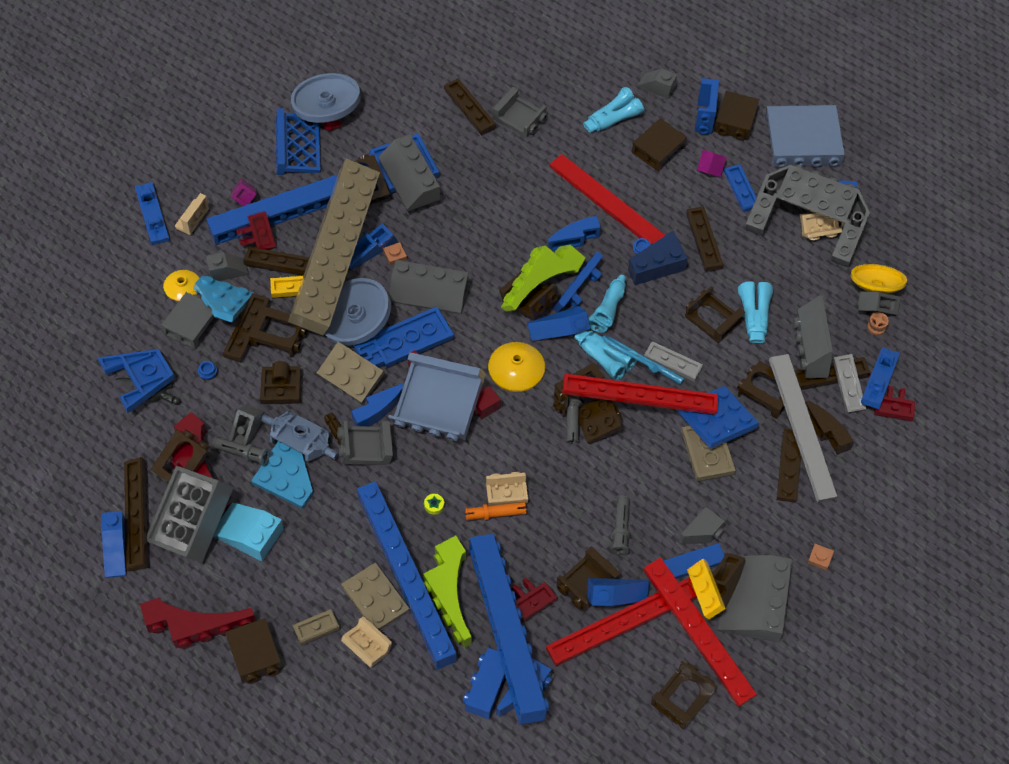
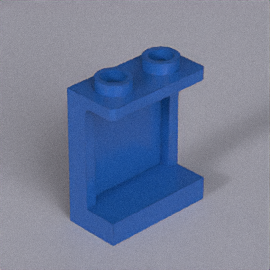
(707, 97)

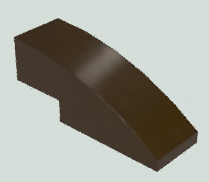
(829, 428)
(727, 576)

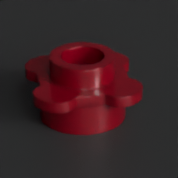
(331, 126)

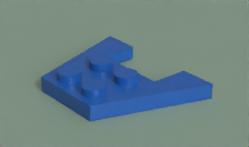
(145, 369)

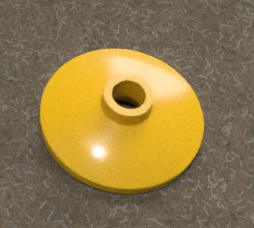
(175, 289)

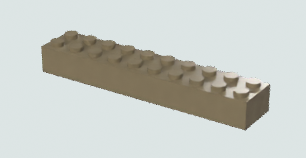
(334, 247)

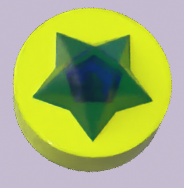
(434, 504)

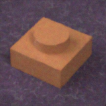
(394, 252)
(820, 557)

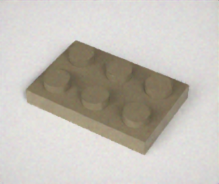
(350, 372)
(707, 462)
(375, 597)

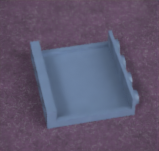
(805, 135)
(438, 397)

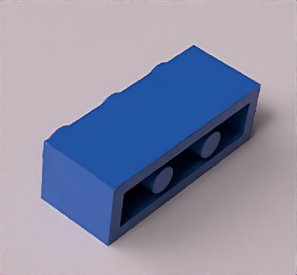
(485, 684)

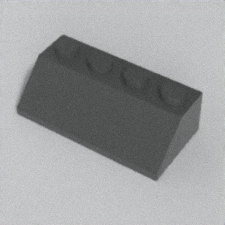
(409, 173)
(428, 286)
(813, 339)

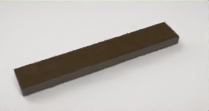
(135, 514)

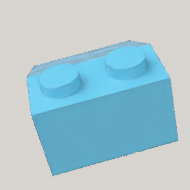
(249, 530)

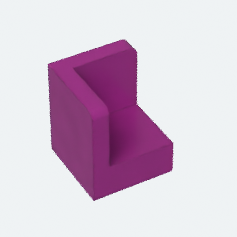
(711, 163)
(243, 192)

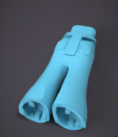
(620, 108)
(605, 313)
(756, 320)
(607, 356)

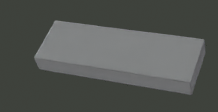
(673, 361)
(849, 383)

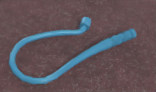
(654, 367)

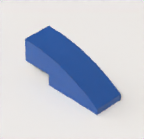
(575, 233)
(371, 245)
(377, 406)

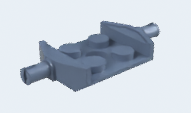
(311, 443)

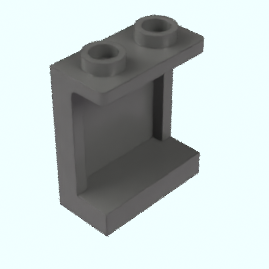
(519, 114)
(188, 320)
(365, 444)

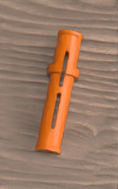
(495, 511)

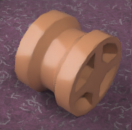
(875, 320)

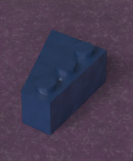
(658, 260)

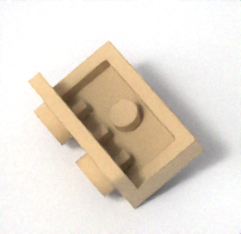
(817, 225)
(506, 488)
(367, 642)

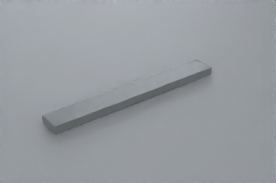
(803, 428)

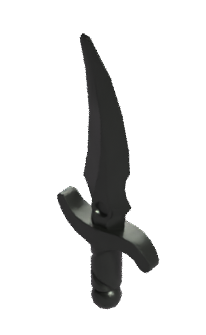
(161, 394)

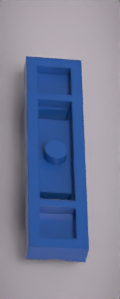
(152, 213)
(589, 271)
(880, 378)

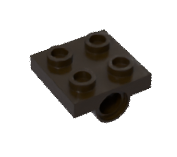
(280, 383)
(599, 419)

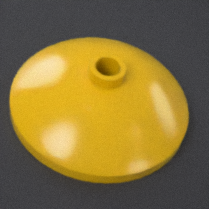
(878, 278)
(513, 374)

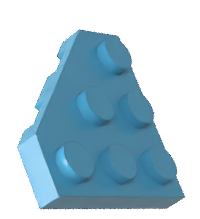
(222, 297)
(285, 476)

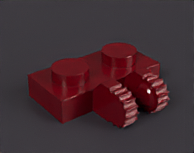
(260, 230)
(896, 407)
(534, 600)

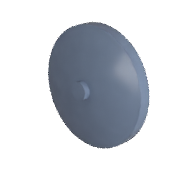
(325, 97)
(359, 312)

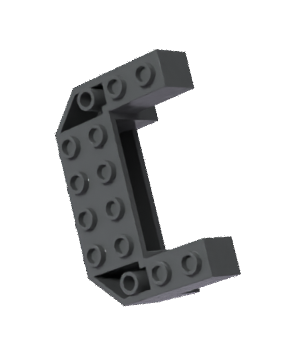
(815, 194)

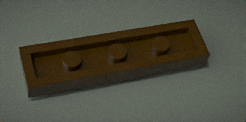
(469, 106)
(704, 239)
(276, 260)
(239, 339)
(805, 383)
(789, 468)

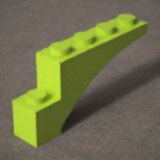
(541, 266)
(443, 583)

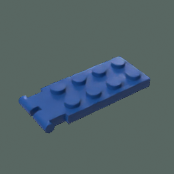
(400, 339)

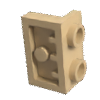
(193, 215)

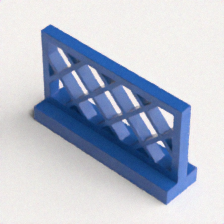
(282, 144)

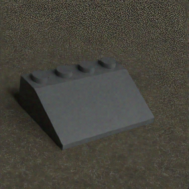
(189, 514)
(759, 599)

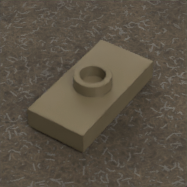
(316, 627)

